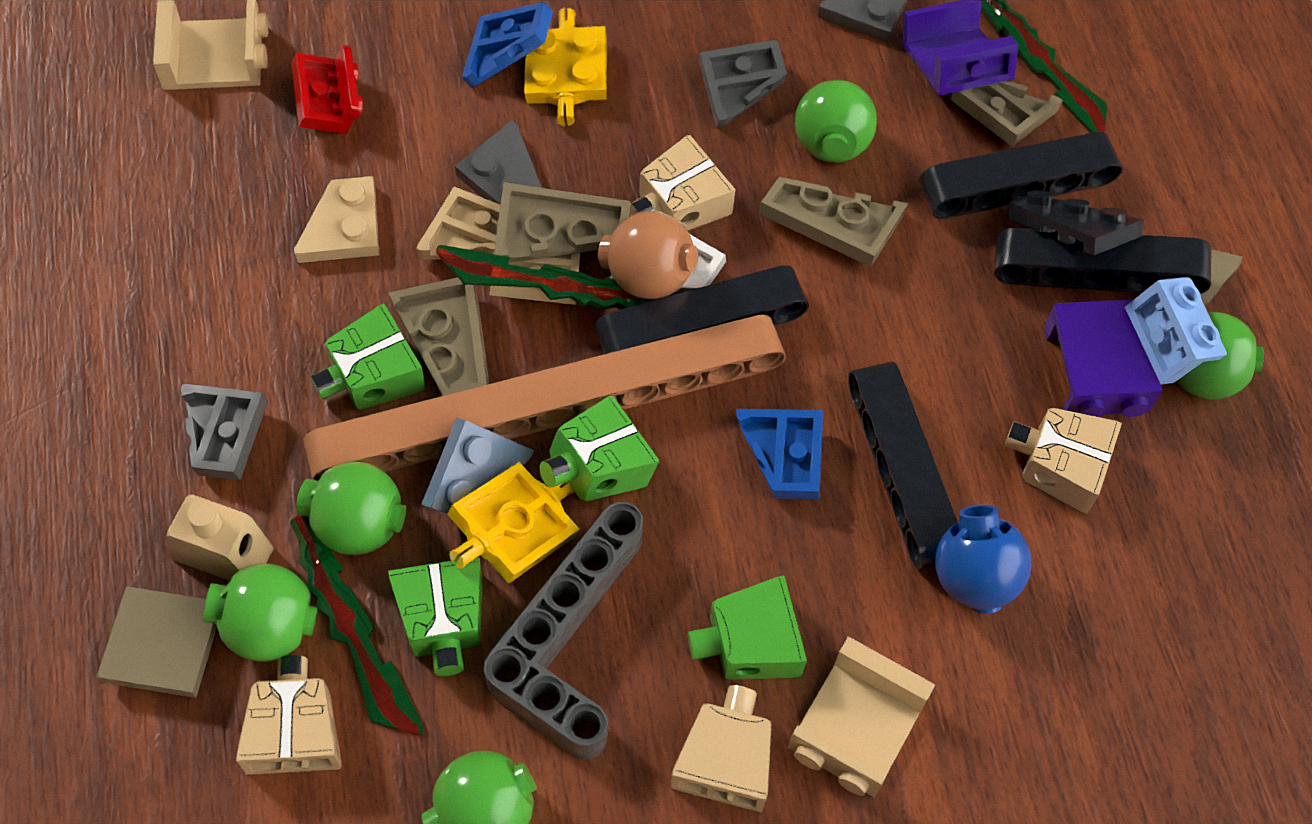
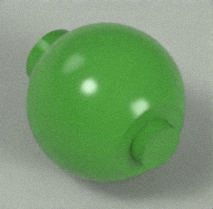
(835, 121)
(1234, 371)
(352, 508)
(261, 612)
(482, 790)

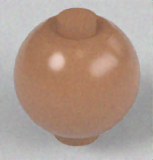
(649, 254)

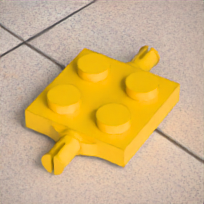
(568, 67)
(512, 522)

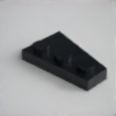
(1076, 221)

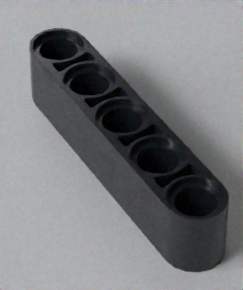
(1008, 175)
(1044, 261)
(765, 292)
(902, 459)

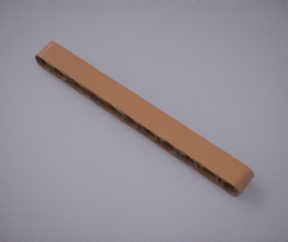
(551, 395)

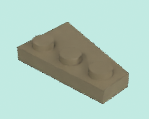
(837, 221)
(553, 222)
(446, 331)

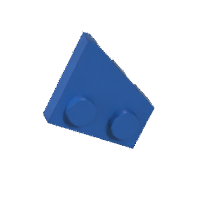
(504, 39)
(786, 449)

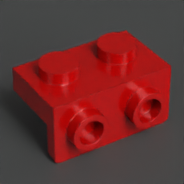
(326, 91)

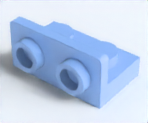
(1174, 328)

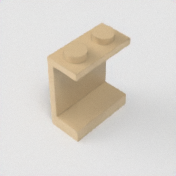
(209, 50)
(860, 718)

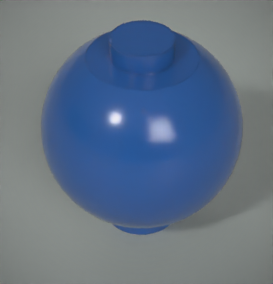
(983, 560)

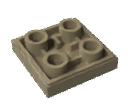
(158, 643)

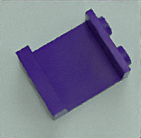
(954, 50)
(1103, 359)

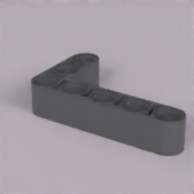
(560, 625)

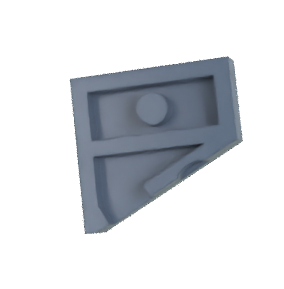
(469, 461)

